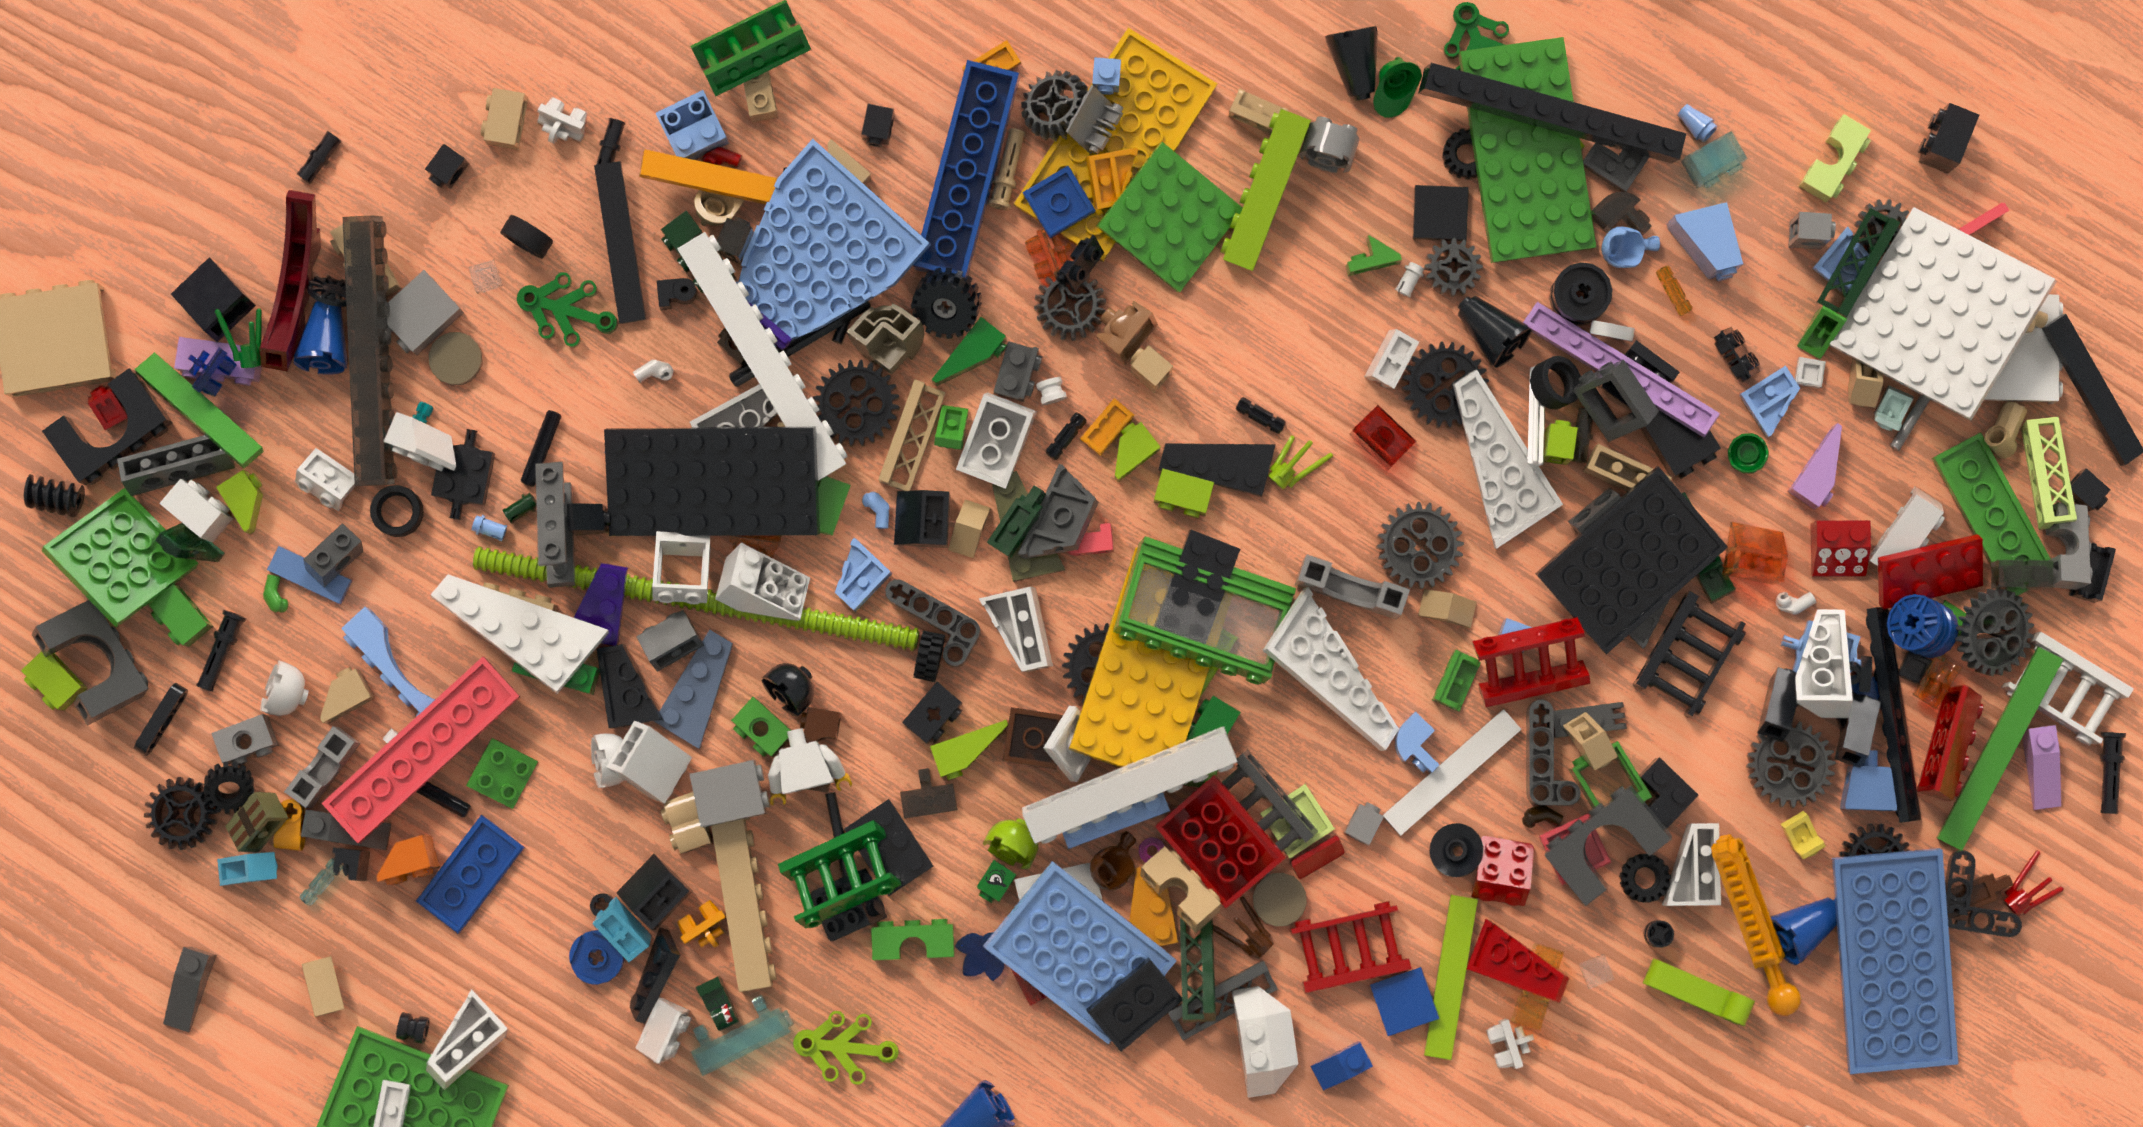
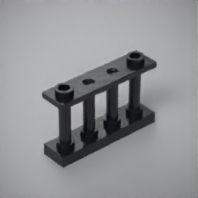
(1662, 653)

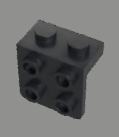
(853, 918)

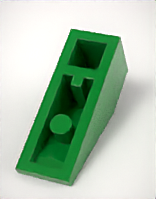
(975, 349)

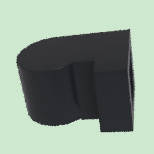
(675, 290)

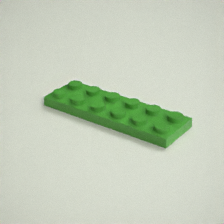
(1989, 503)

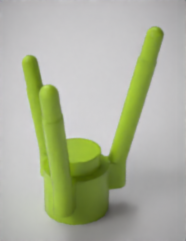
(1283, 474)

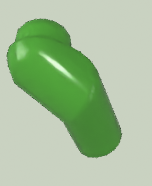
(272, 596)

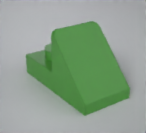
(1380, 257)
(951, 427)

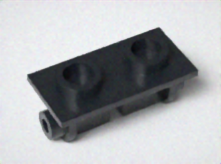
(1085, 258)

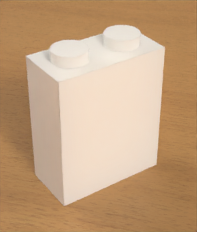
(649, 762)

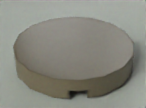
(455, 358)
(1279, 899)

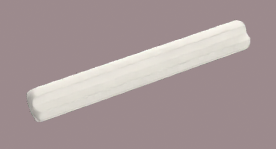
(1535, 430)

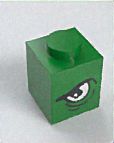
(995, 882)

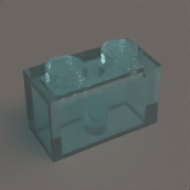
(1714, 160)

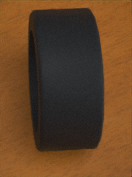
(526, 236)
(1542, 389)
(382, 496)

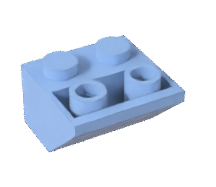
(692, 127)

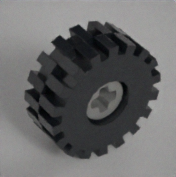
(958, 293)

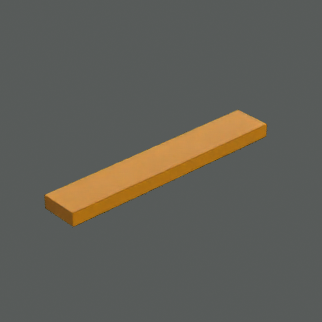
(706, 177)

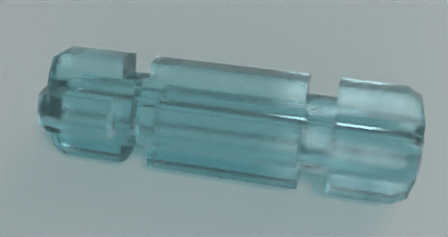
(319, 883)

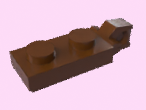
(1984, 890)

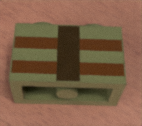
(256, 822)

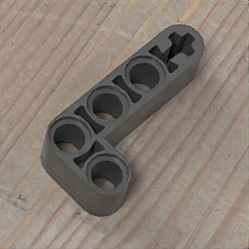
(931, 615)
(1545, 753)

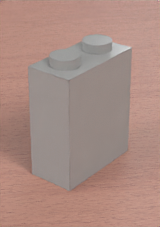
(421, 313)
(729, 793)

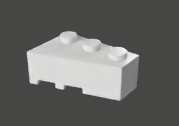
(1695, 873)

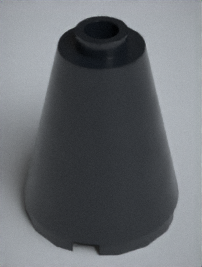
(1355, 59)
(1493, 330)

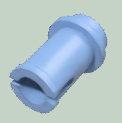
(489, 528)

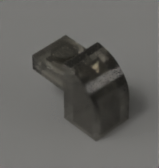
(1620, 207)

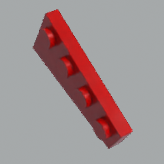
(1512, 963)

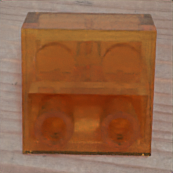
(1755, 554)

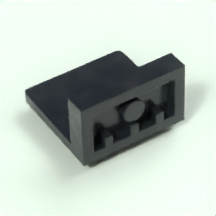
(1647, 359)

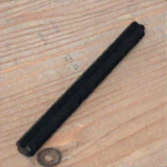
(744, 373)

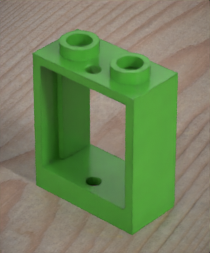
(1580, 764)

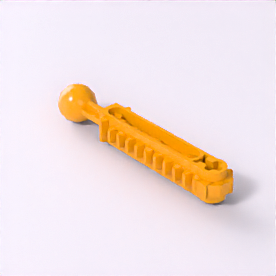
(1754, 921)

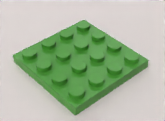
(1169, 217)
(116, 557)

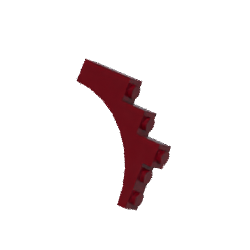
(299, 255)

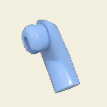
(880, 507)

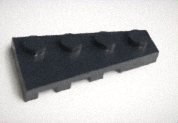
(1227, 465)

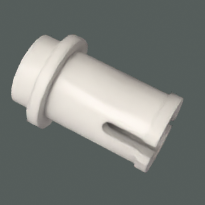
(1409, 279)

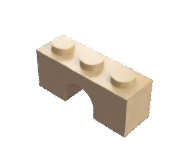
(1167, 870)

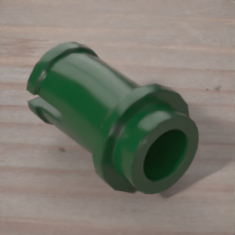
(520, 507)

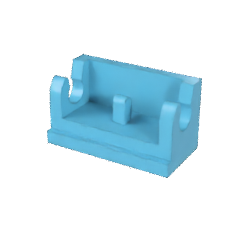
(622, 930)

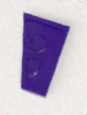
(605, 601)

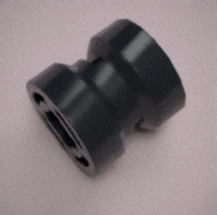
(1662, 935)
(414, 1028)

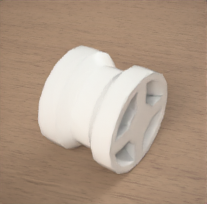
(1051, 390)

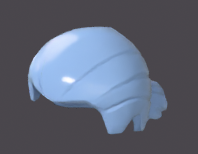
(1626, 246)

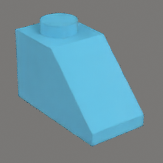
(247, 868)

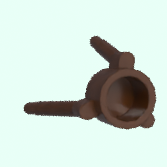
(1257, 942)

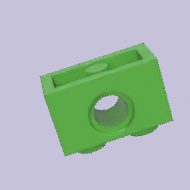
(752, 714)

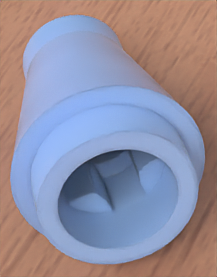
(1698, 123)

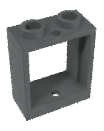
(1630, 389)

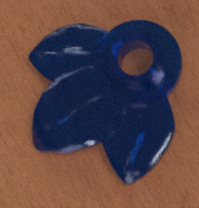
(978, 958)

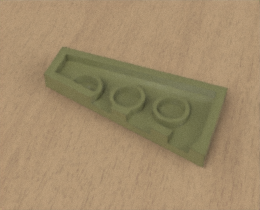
(1020, 567)

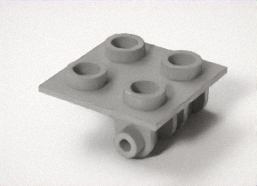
(1091, 120)

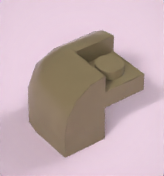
(887, 336)

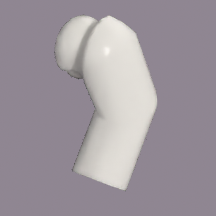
(654, 368)
(1793, 605)

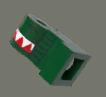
(718, 1003)

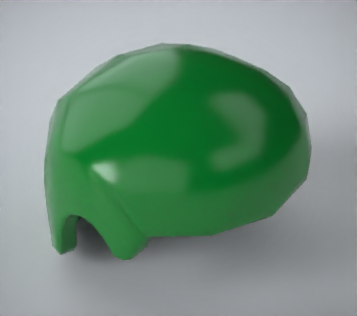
(1748, 453)

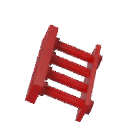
(1536, 682)
(1368, 967)

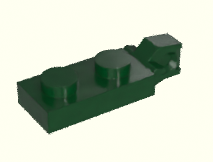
(1017, 522)

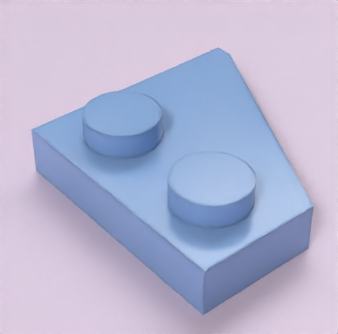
(1771, 399)
(860, 576)

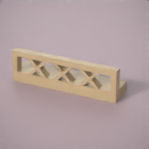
(902, 432)

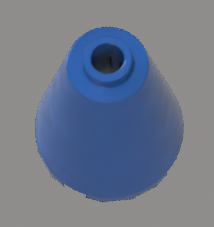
(323, 341)
(1804, 928)
(982, 1109)

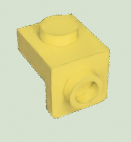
(1802, 835)

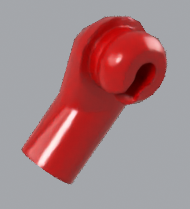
(722, 155)

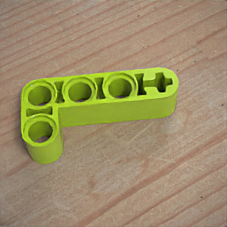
(1698, 992)

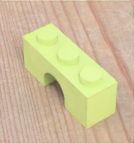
(1848, 139)

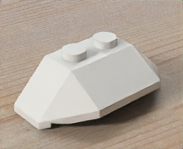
(1264, 1040)

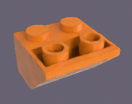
(407, 858)

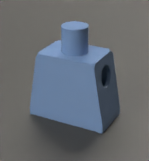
(1869, 787)

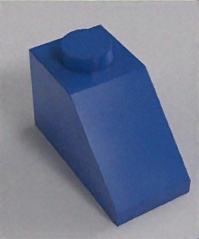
(1341, 1065)

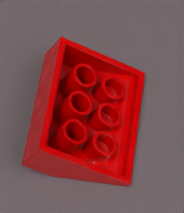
(1950, 743)
(1220, 841)

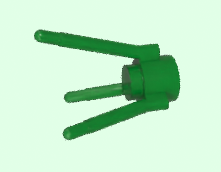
(250, 353)

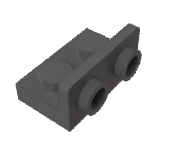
(1016, 371)

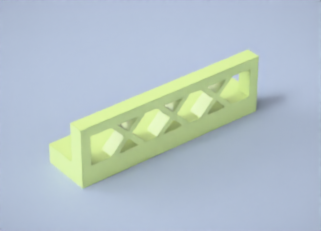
(2038, 475)

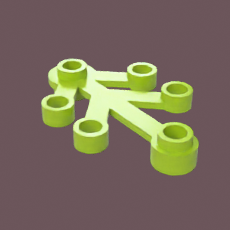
(841, 1046)

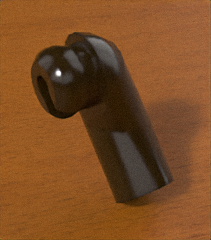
(1539, 814)

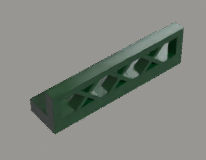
(1867, 267)
(1207, 973)

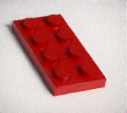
(1931, 570)

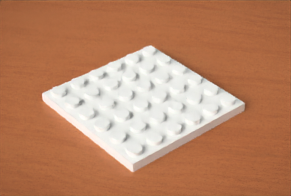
(1943, 313)

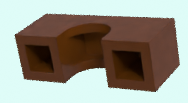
(820, 725)

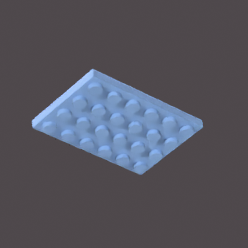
(1072, 944)

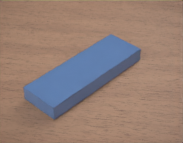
(293, 569)

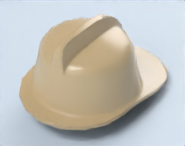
(715, 208)

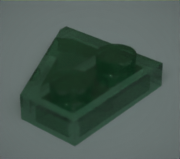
(185, 544)

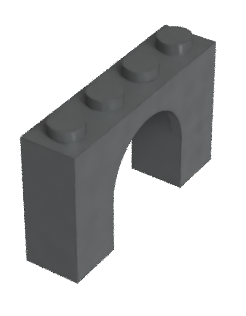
(88, 625)
(1624, 810)

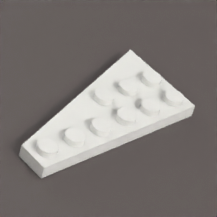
(1509, 487)
(534, 637)
(1323, 664)

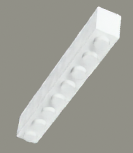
(1129, 785)

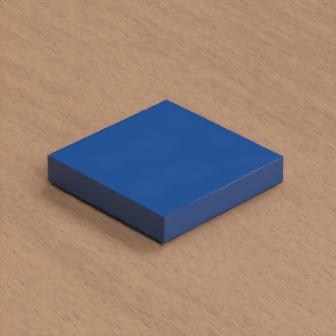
(1059, 202)
(1404, 1001)

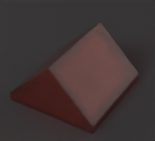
(1382, 437)

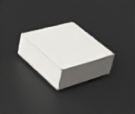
(1809, 372)

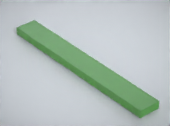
(1999, 748)

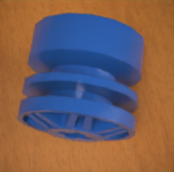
(1933, 632)

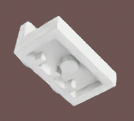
(325, 479)

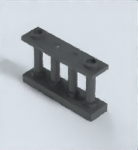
(554, 537)
(1282, 804)

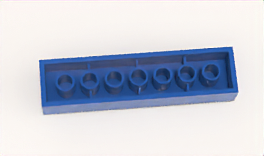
(967, 167)

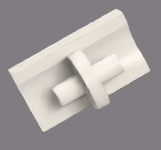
(559, 124)
(1504, 1032)

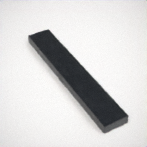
(620, 242)
(2093, 389)

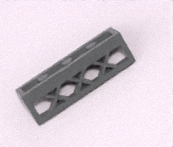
(1220, 989)

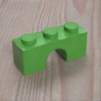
(889, 938)

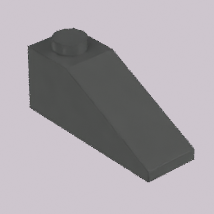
(325, 827)
(188, 987)

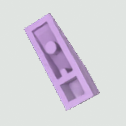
(1819, 473)
(2043, 766)

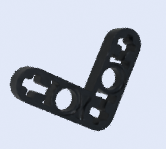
(1962, 903)

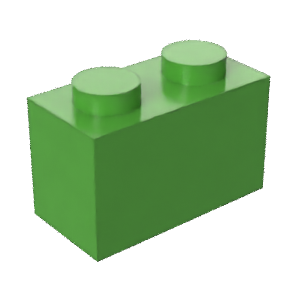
(180, 616)

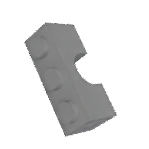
(2073, 568)
(318, 775)

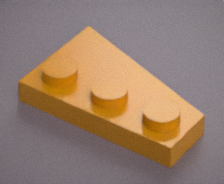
(1152, 912)

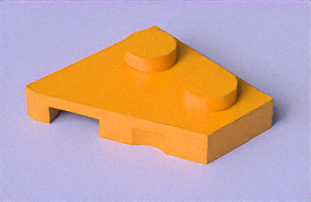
(1109, 175)

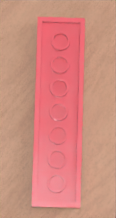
(421, 750)

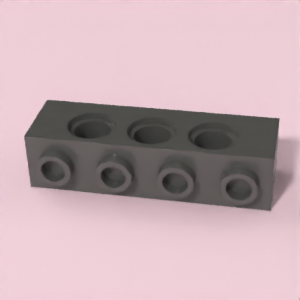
(171, 463)

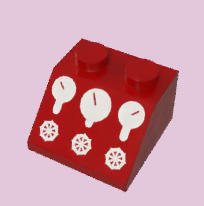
(1840, 548)

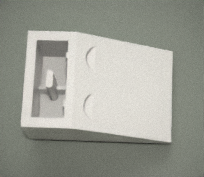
(761, 585)
(662, 1030)

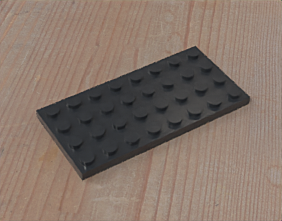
(712, 481)

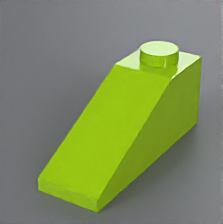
(960, 752)

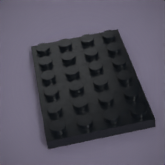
(1631, 560)

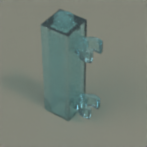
(741, 1040)

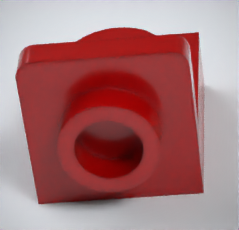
(106, 406)

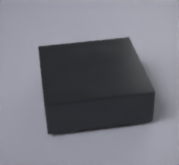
(1914, 667)

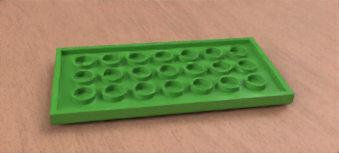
(1525, 173)

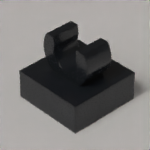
(1863, 673)

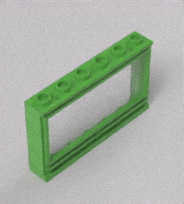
(1224, 639)

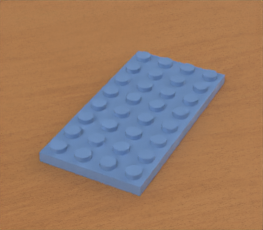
(1895, 961)

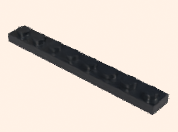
(1893, 712)

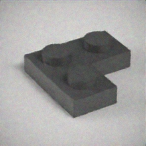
(1614, 168)

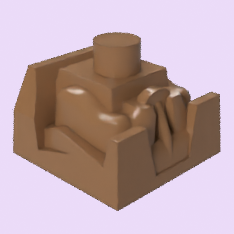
(1126, 330)

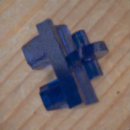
(218, 361)

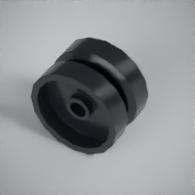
(1591, 282)

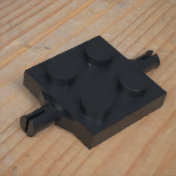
(470, 478)

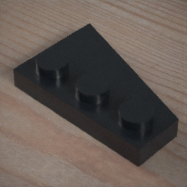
(624, 689)

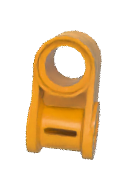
(289, 834)

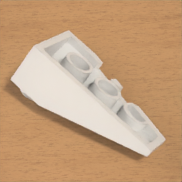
(1824, 670)

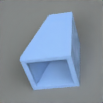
(1709, 240)

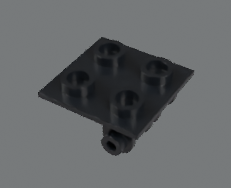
(1734, 340)

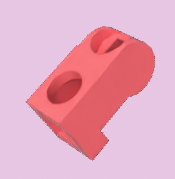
(1096, 542)

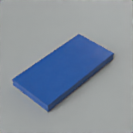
(470, 874)

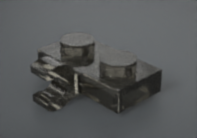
(928, 799)

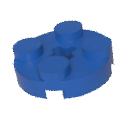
(582, 962)

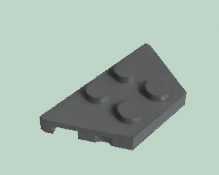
(1063, 517)

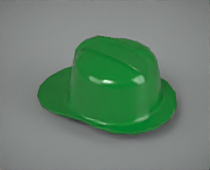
(1396, 87)

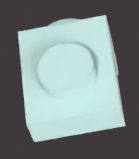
(1892, 408)

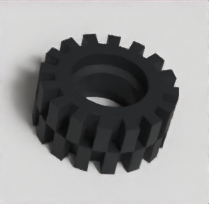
(1450, 155)
(929, 656)
(228, 774)
(1661, 878)

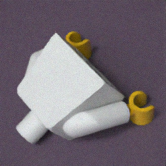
(804, 767)

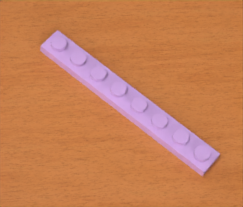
(1596, 353)

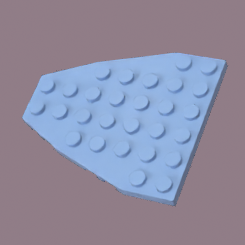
(824, 246)

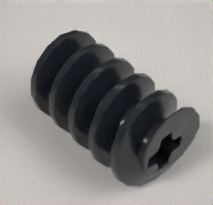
(53, 497)

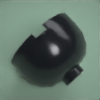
(790, 686)

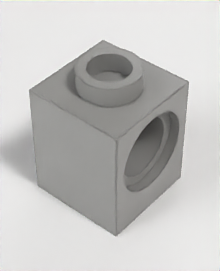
(1364, 823)

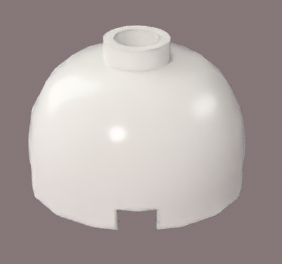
(284, 690)
(602, 750)

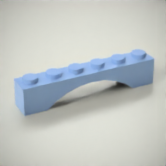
(373, 639)

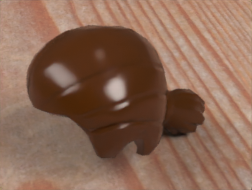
(1113, 864)

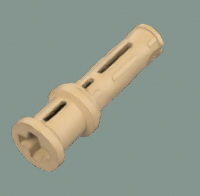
(1003, 182)

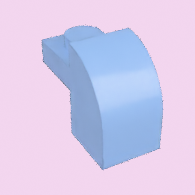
(1409, 741)

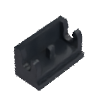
(2101, 563)
(354, 863)

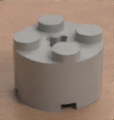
(1330, 145)

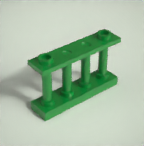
(757, 59)
(821, 858)

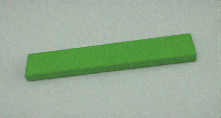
(199, 410)

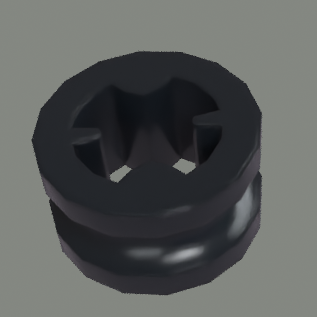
(607, 898)

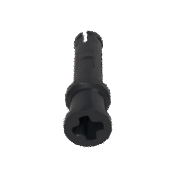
(225, 637)
(2112, 758)

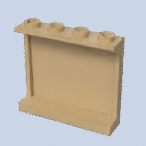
(53, 339)

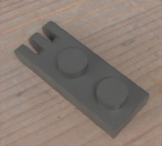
(1602, 714)

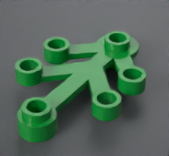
(1477, 40)
(562, 308)

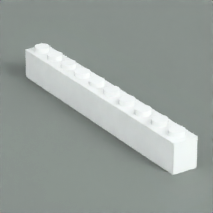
(758, 347)

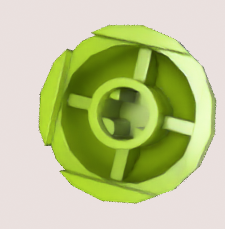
(1012, 843)

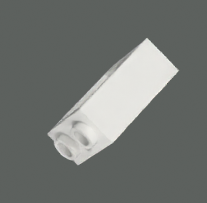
(677, 544)

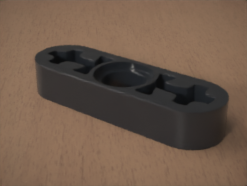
(161, 719)

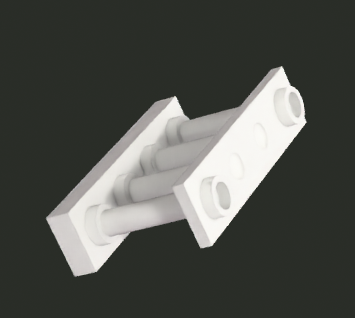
(2090, 676)

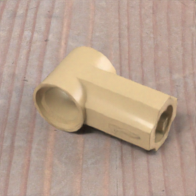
(2003, 434)

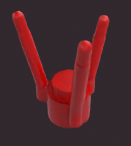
(2020, 901)

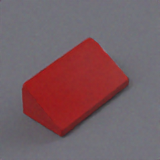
(1317, 857)

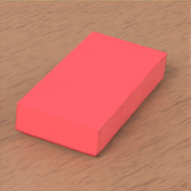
(1985, 219)

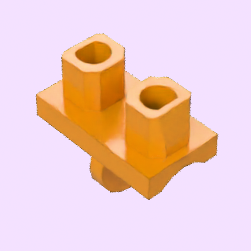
(712, 917)

